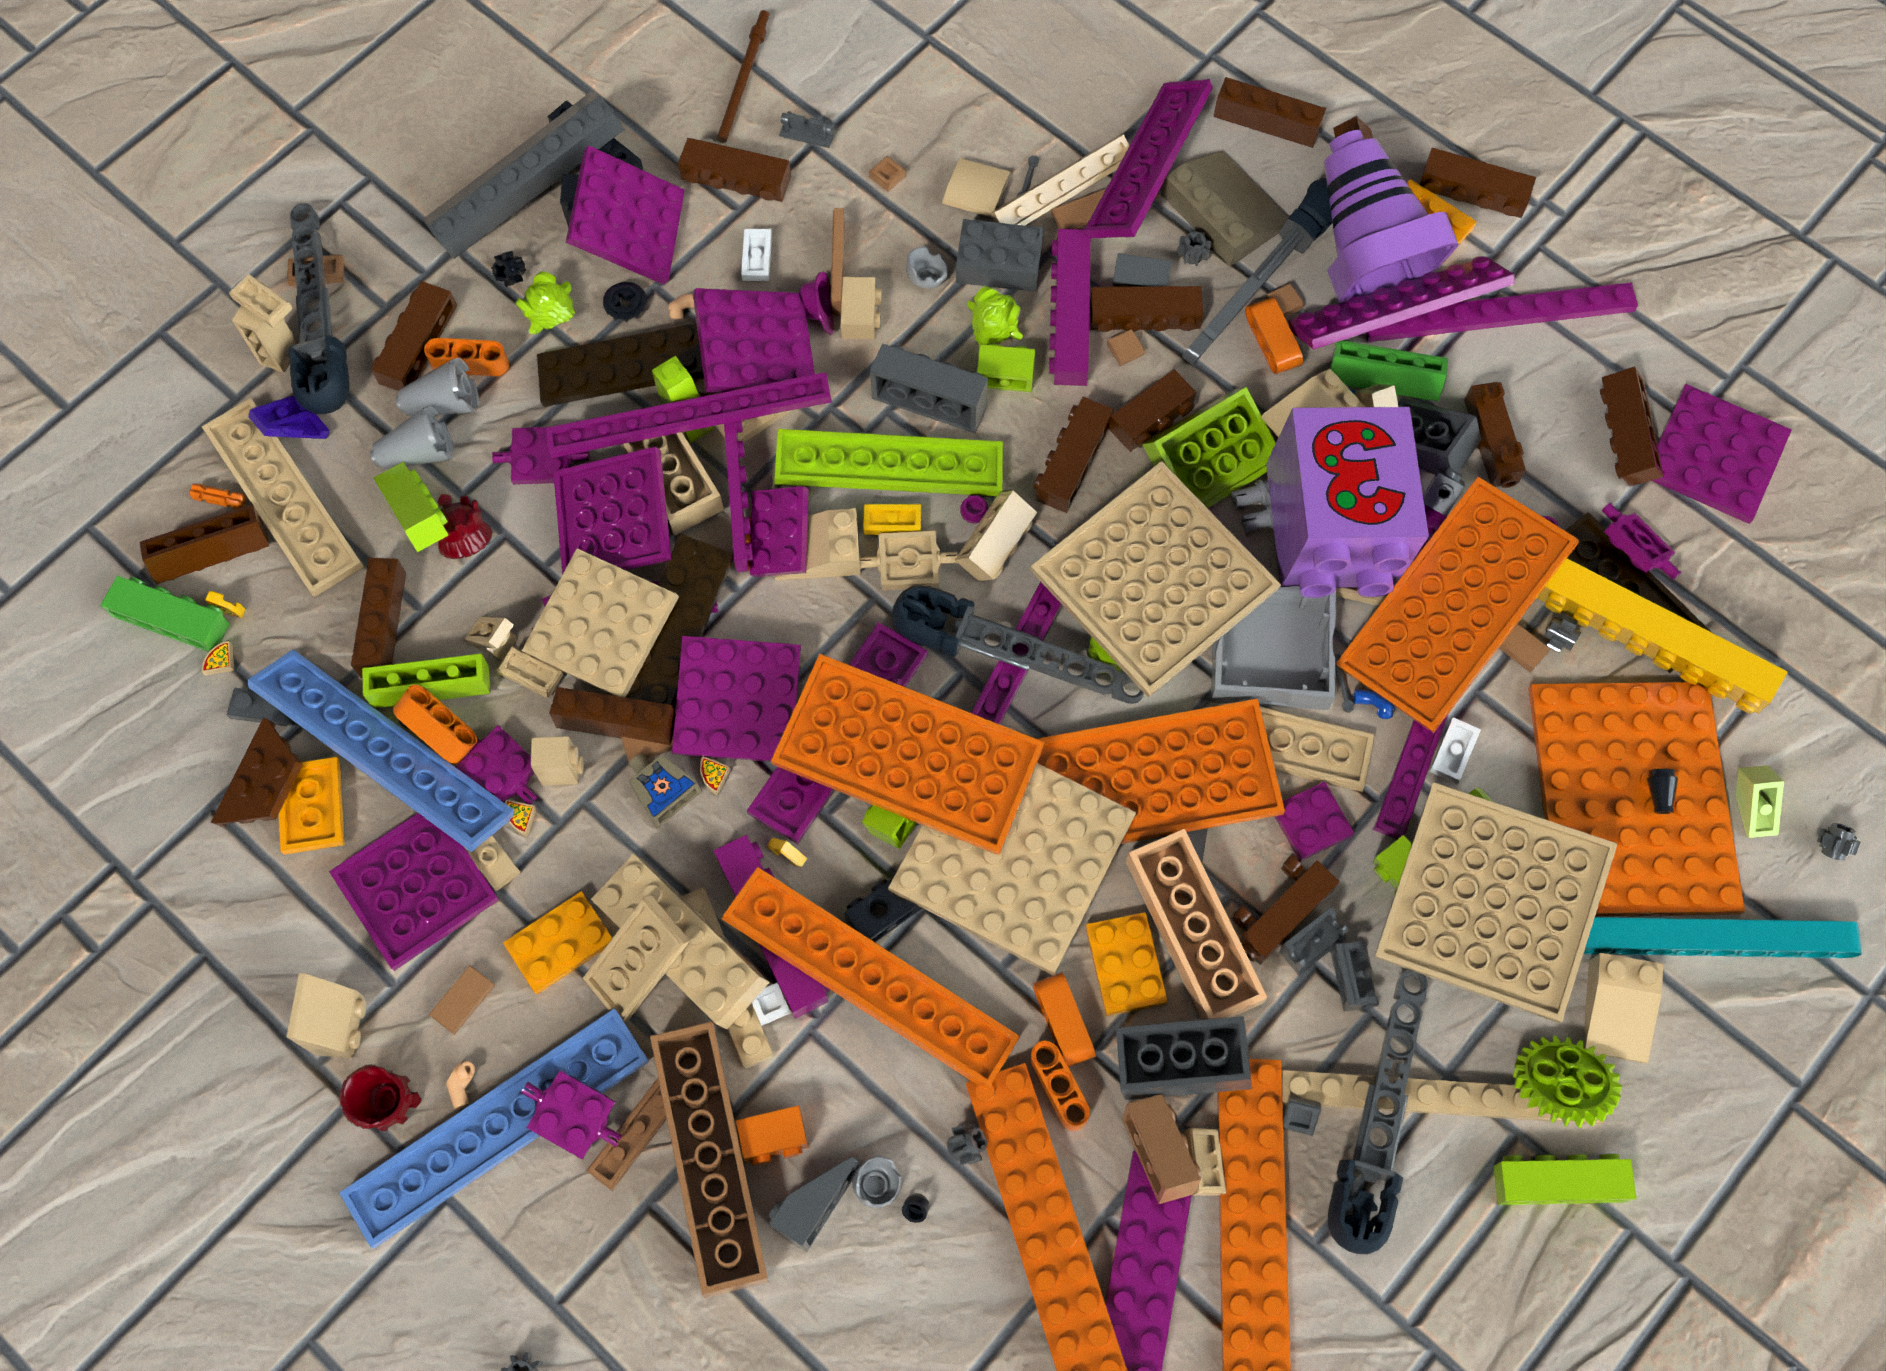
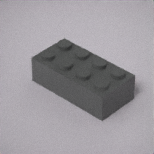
(929, 387)
(1183, 1058)

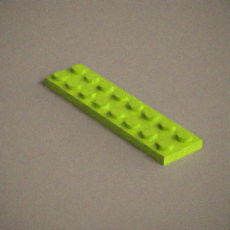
(889, 462)

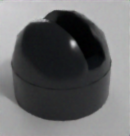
(915, 1208)

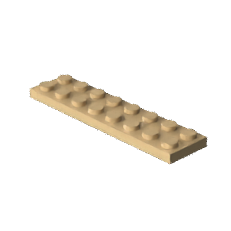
(283, 500)

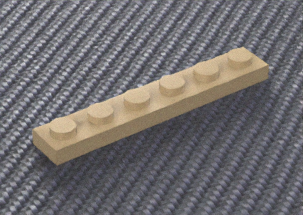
(1063, 184)
(746, 1029)

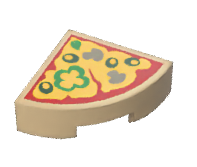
(219, 659)
(713, 774)
(522, 816)

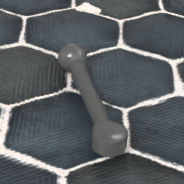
(1033, 162)
(1348, 705)

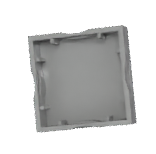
(1279, 654)

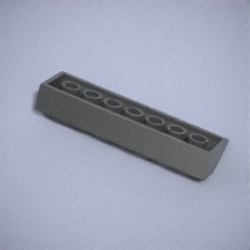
(523, 174)

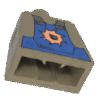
(661, 787)

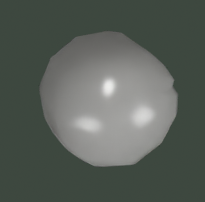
(925, 268)
(876, 1182)

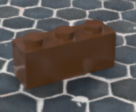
(1152, 411)

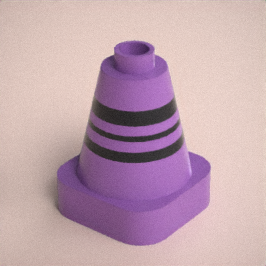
(1378, 221)

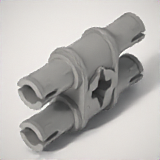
(1253, 495)

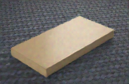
(1318, 749)
(636, 958)

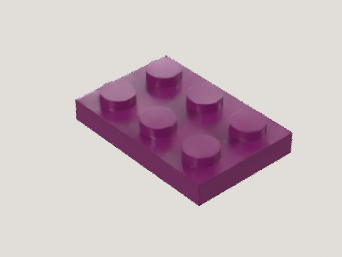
(779, 531)

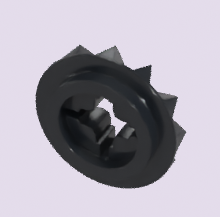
(628, 291)

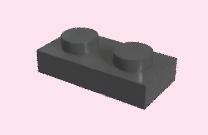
(251, 707)

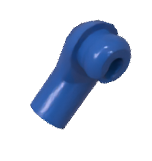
(1369, 697)

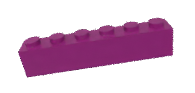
(1071, 309)
(801, 991)

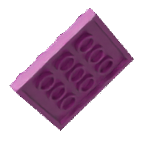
(625, 215)
(751, 338)
(1719, 453)
(614, 510)
(734, 697)
(413, 889)

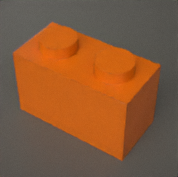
(772, 1135)

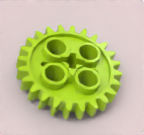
(1567, 1081)

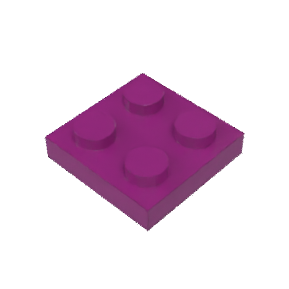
(1313, 822)

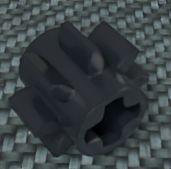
(508, 268)

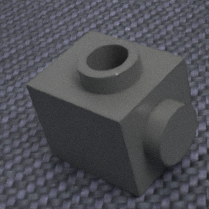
(1444, 490)

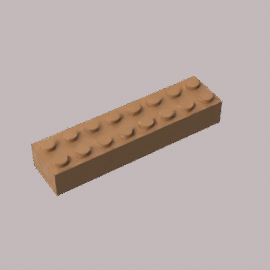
(708, 1160)

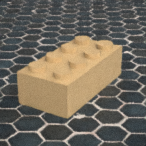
(687, 486)

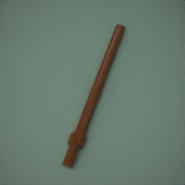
(756, 37)

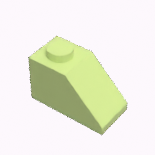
(1759, 800)

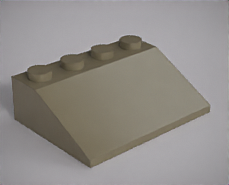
(1223, 205)

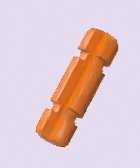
(217, 496)

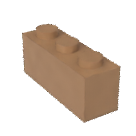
(1161, 1148)

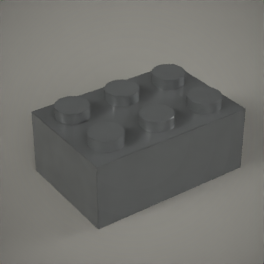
(999, 255)

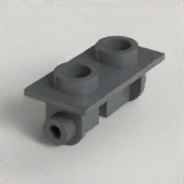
(807, 130)

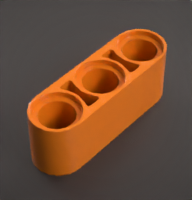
(1274, 335)
(479, 351)
(435, 724)
(1064, 1019)
(1059, 1070)

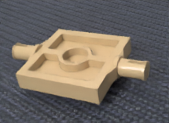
(908, 560)

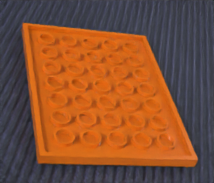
(1593, 772)

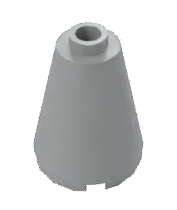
(443, 389)
(414, 442)

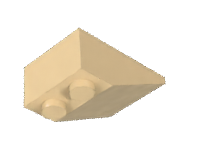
(1320, 391)
(831, 545)
(1622, 1006)
(326, 1017)

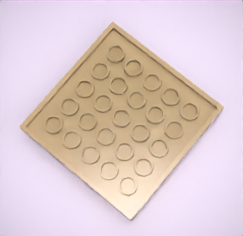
(1155, 578)
(1039, 883)
(1496, 902)

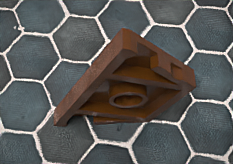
(260, 780)

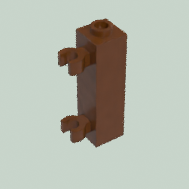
(1498, 445)
(1288, 912)

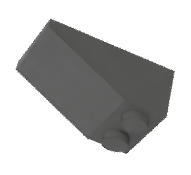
(1442, 436)
(809, 1207)

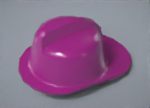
(817, 301)

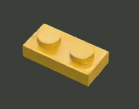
(891, 518)

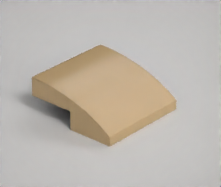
(976, 187)

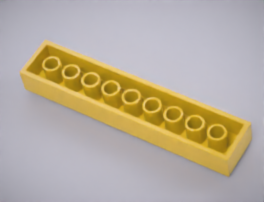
(1663, 637)

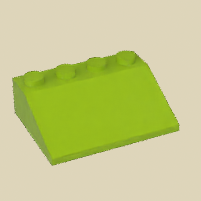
(1216, 447)

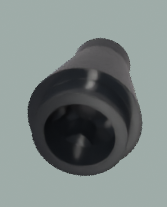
(1662, 788)

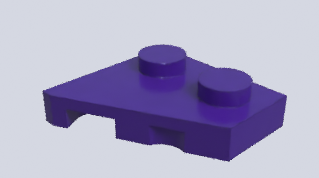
(287, 419)

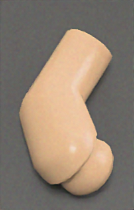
(682, 302)
(458, 1082)

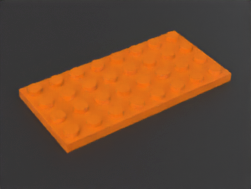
(1456, 603)
(908, 754)
(1176, 768)

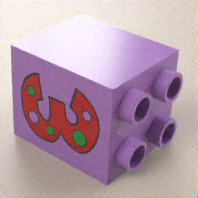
(1346, 499)

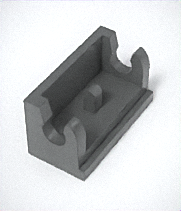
(1141, 271)
(1313, 941)
(1353, 976)

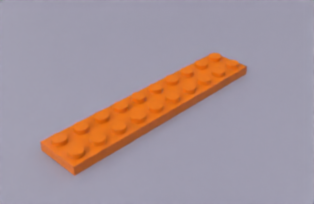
(871, 978)
(1045, 1224)
(1254, 1224)

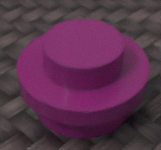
(973, 509)

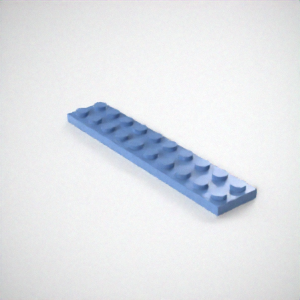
(381, 749)
(484, 1132)

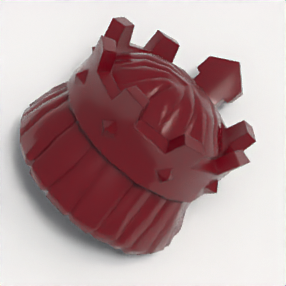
(465, 528)
(376, 1098)

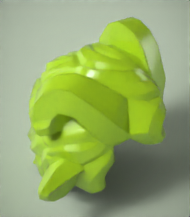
(546, 303)
(994, 317)

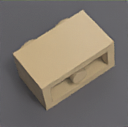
(859, 308)
(556, 761)

